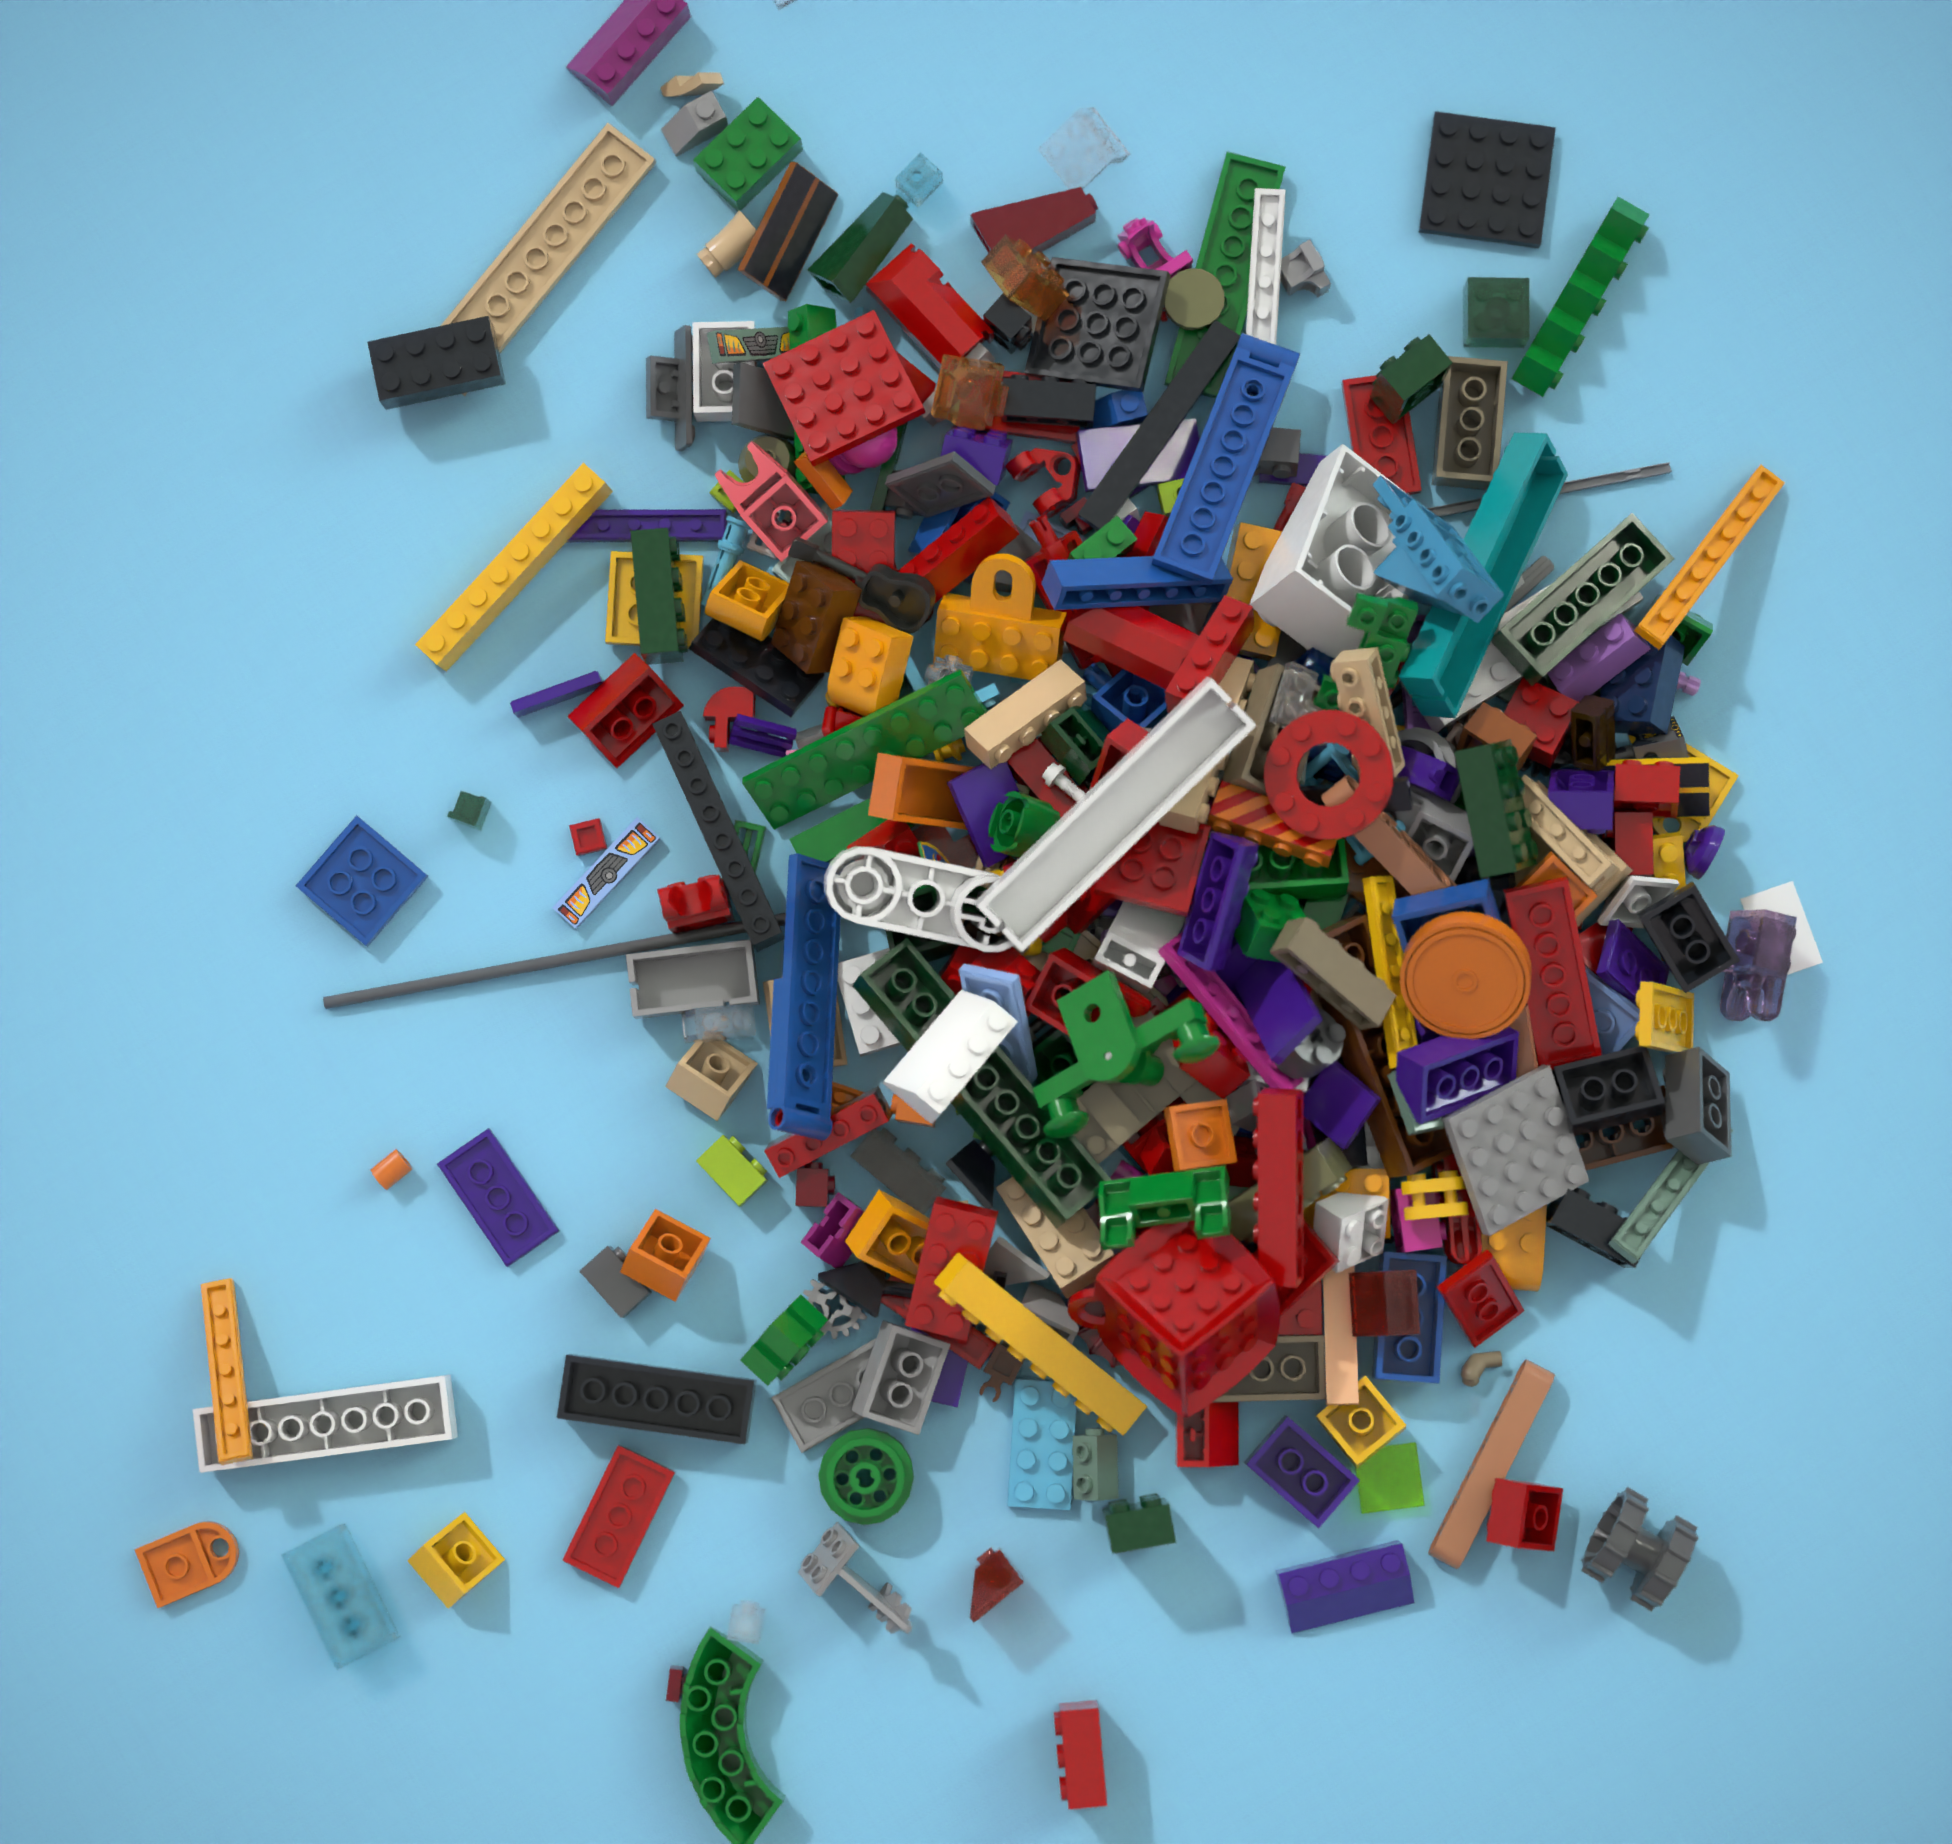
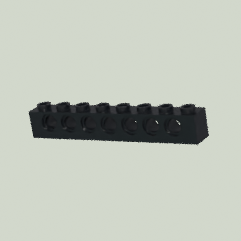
(718, 831)

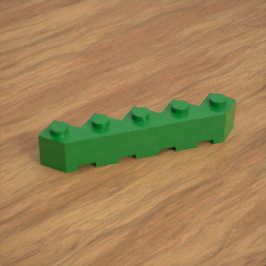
(1581, 297)

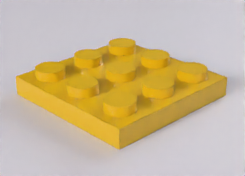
(622, 606)

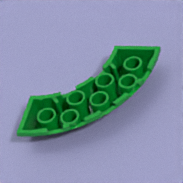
(718, 1742)

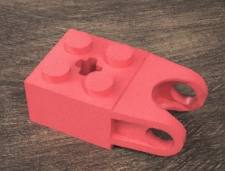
(766, 495)

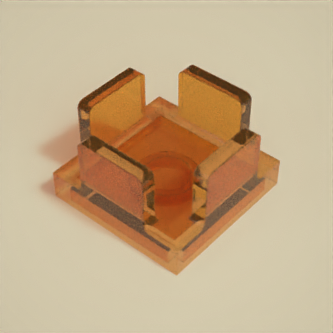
(969, 392)

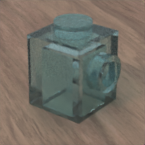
(918, 180)

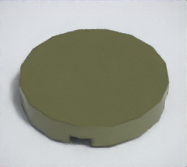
(1194, 299)

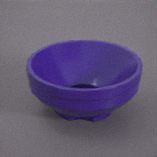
(1702, 849)

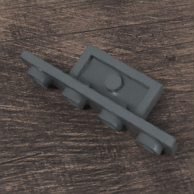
(670, 388)

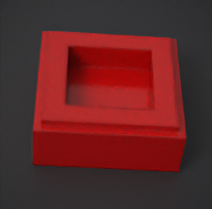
(588, 837)

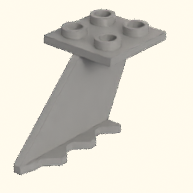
(830, 1558)

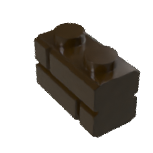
(1593, 733)

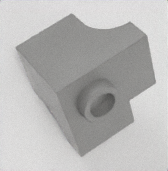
(1304, 271)

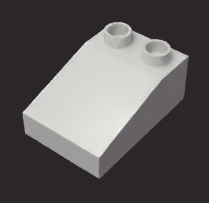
(1328, 556)

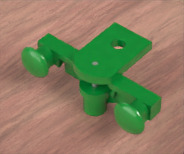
(1115, 1049)

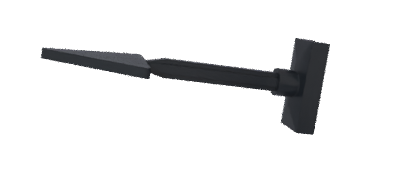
(866, 1284)

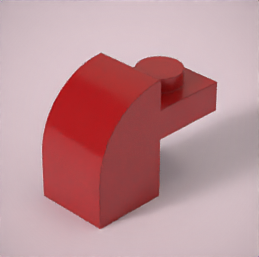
(723, 709)

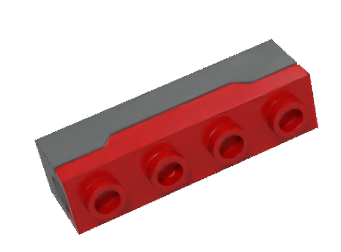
(848, 1123)

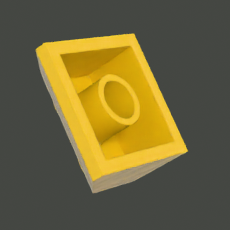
(456, 1560)

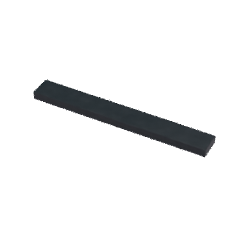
(1159, 426)

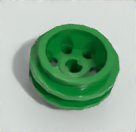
(893, 1457)

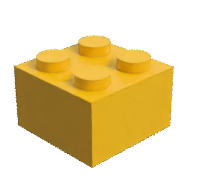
(1363, 1427)

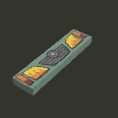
(747, 344)

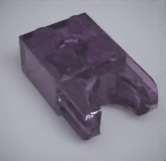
(1758, 980)

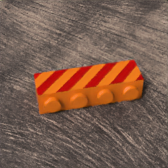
(1253, 818)

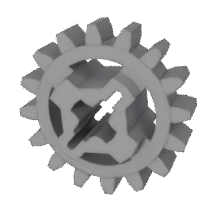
(848, 1310)

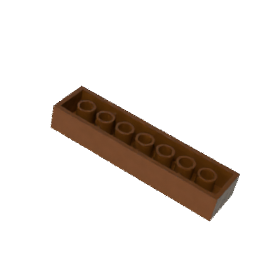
(1367, 1059)

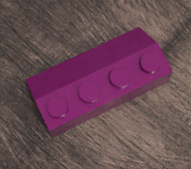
(627, 45)

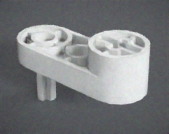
(875, 903)

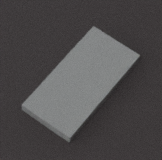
(824, 1400)

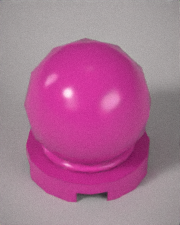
(866, 455)

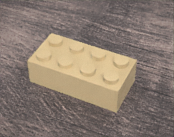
(1070, 1252)

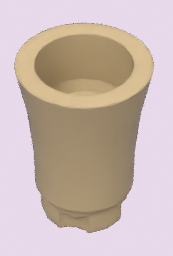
(728, 245)

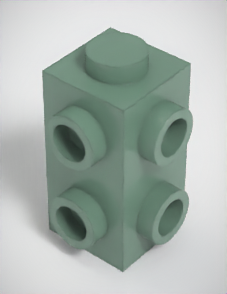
(1095, 1465)

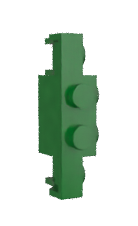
(1386, 627)
(1164, 1200)

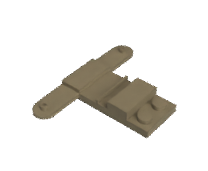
(1122, 1109)

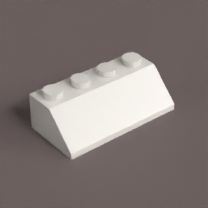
(949, 1053)

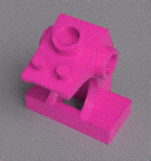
(1142, 233)

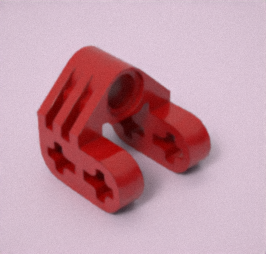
(1055, 499)

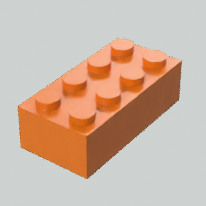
(915, 791)

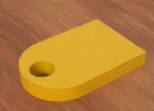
(1720, 784)

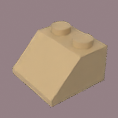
(711, 1076)

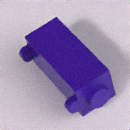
(1429, 773)

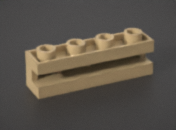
(1566, 838)

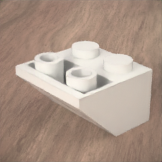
(1351, 1226)

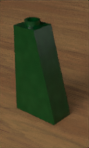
(861, 247)

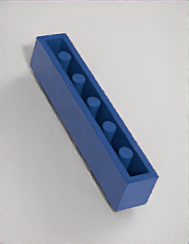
(1126, 583)

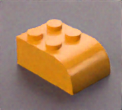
(748, 600)
(868, 665)
(1520, 1250)

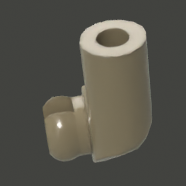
(1476, 1365)

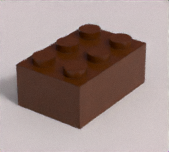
(813, 615)

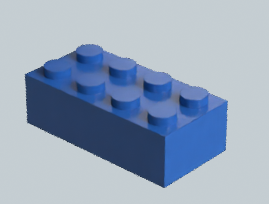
(1417, 1355)

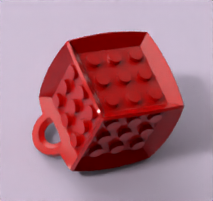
(1184, 1313)

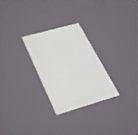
(1786, 901)

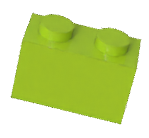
(732, 1169)

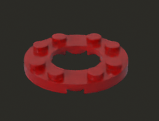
(1375, 774)

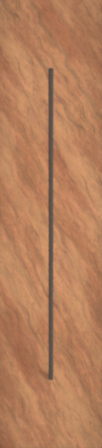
(539, 963)

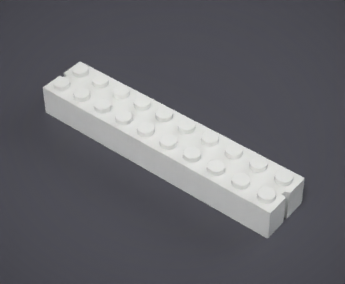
(1115, 813)

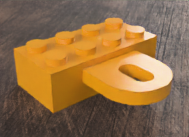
(1245, 562)
(1000, 631)

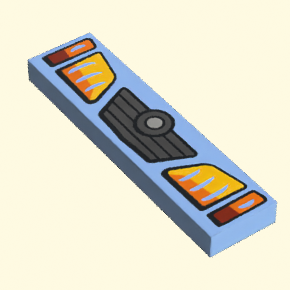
(606, 873)

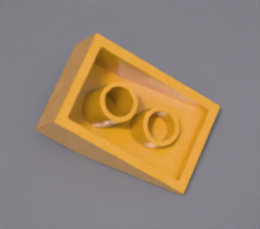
(890, 1236)

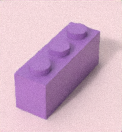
(1598, 659)

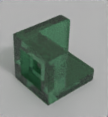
(470, 810)

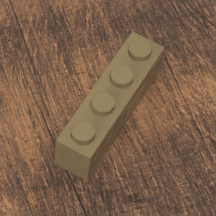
(1333, 973)

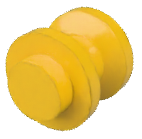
(951, 750)

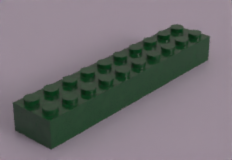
(995, 1099)

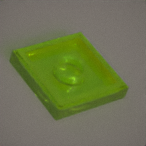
(1390, 1479)

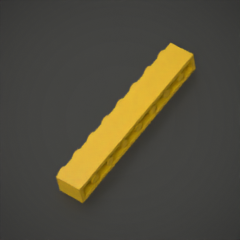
(514, 567)
(1040, 1344)

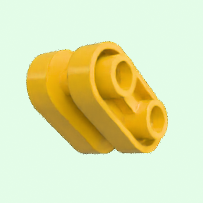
(1418, 1185)

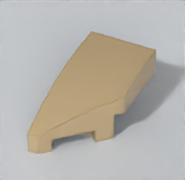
(692, 85)

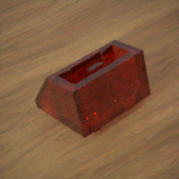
(1384, 1303)

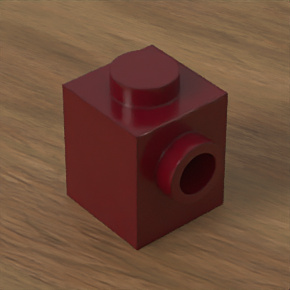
(814, 1185)

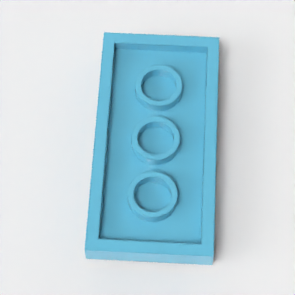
(1041, 1446)

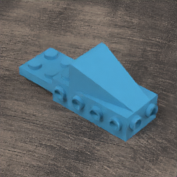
(1432, 559)

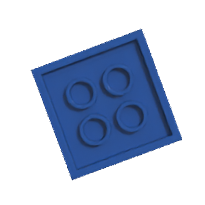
(362, 881)

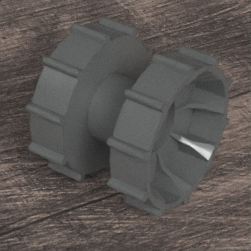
(1656, 1558)

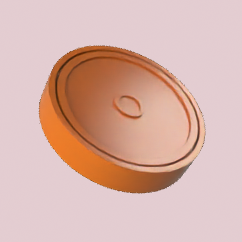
(1465, 975)

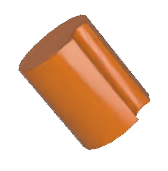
(391, 1169)

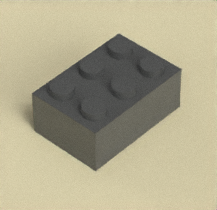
(1697, 1106)

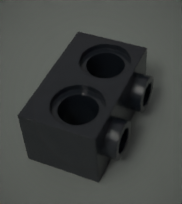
(1010, 324)

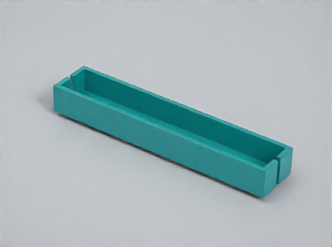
(1502, 540)

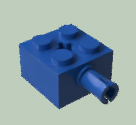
(1125, 698)

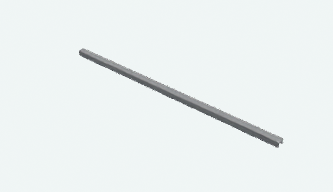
(1569, 486)

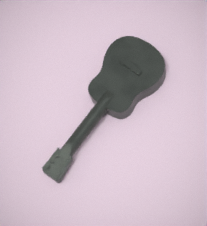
(897, 597)

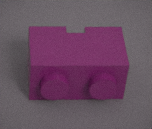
(829, 1236)

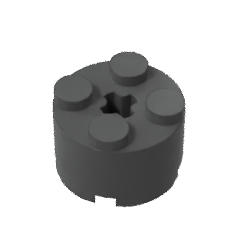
(1317, 1050)

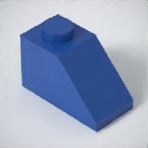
(1120, 409)

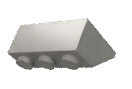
(900, 1377)

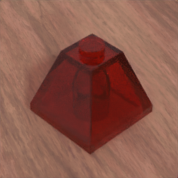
(993, 1581)

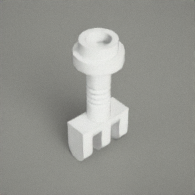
(1054, 775)

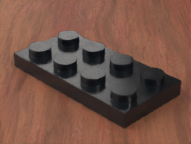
(756, 665)

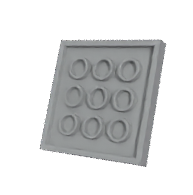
(1515, 1149)

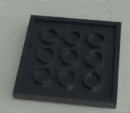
(1487, 179)
(1102, 327)

